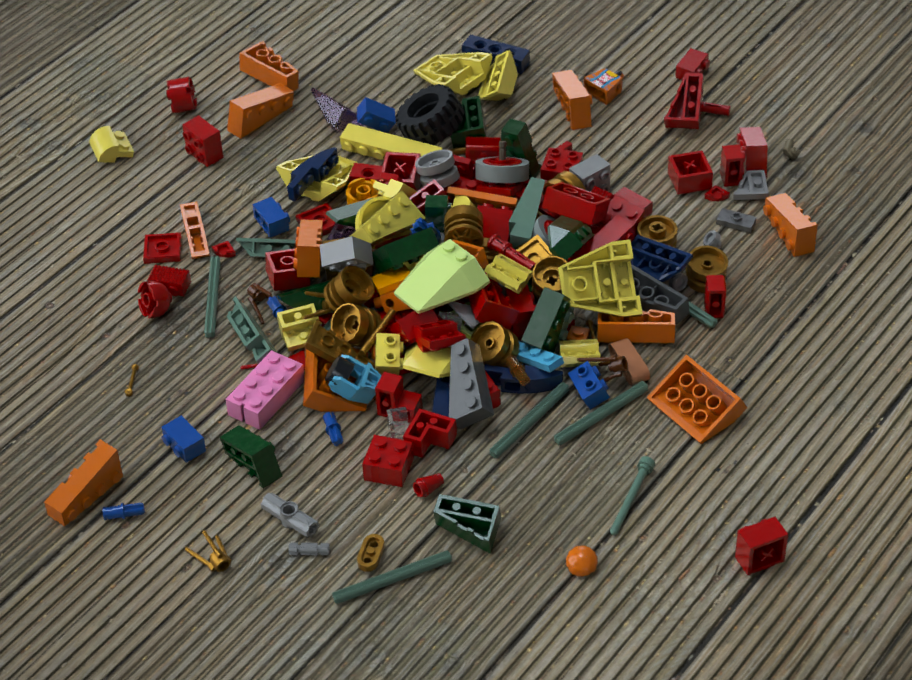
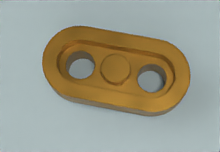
(368, 556)

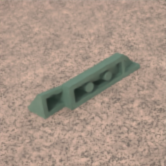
(525, 213)
(257, 247)
(249, 331)

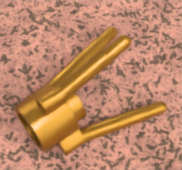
(325, 307)
(218, 558)

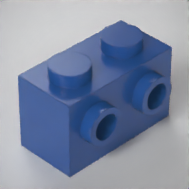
(376, 115)
(271, 217)
(589, 385)
(183, 439)

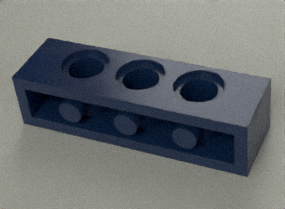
(479, 44)

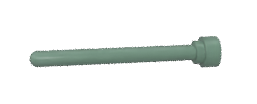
(645, 467)

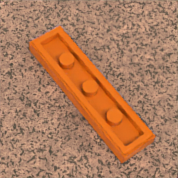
(480, 197)

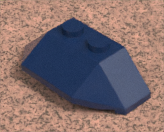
(658, 259)

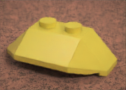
(500, 78)

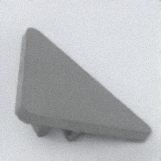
(466, 313)

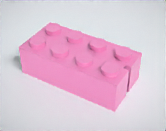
(265, 389)

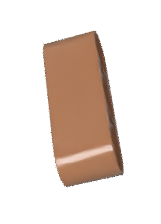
(637, 368)

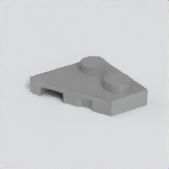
(752, 186)

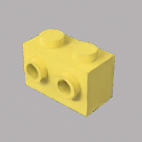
(388, 353)

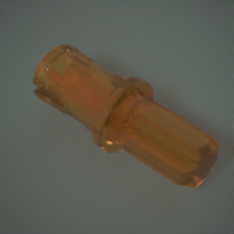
(517, 370)

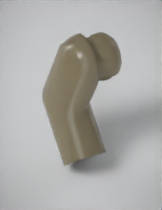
(789, 150)

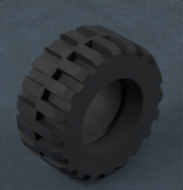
(430, 115)

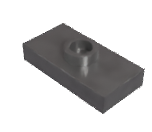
(736, 220)

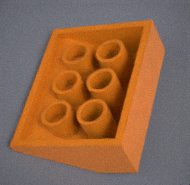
(317, 391)
(696, 400)

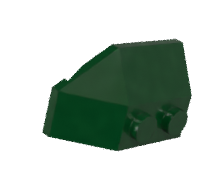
(567, 236)
(298, 298)

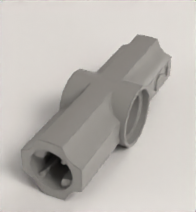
(289, 515)

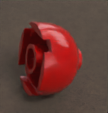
(154, 299)

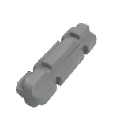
(309, 548)

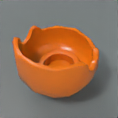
(581, 561)

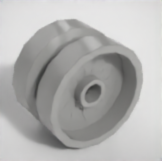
(437, 166)

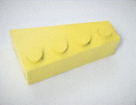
(390, 220)

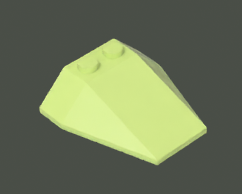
(441, 278)

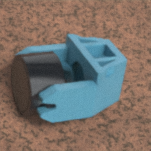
(365, 376)

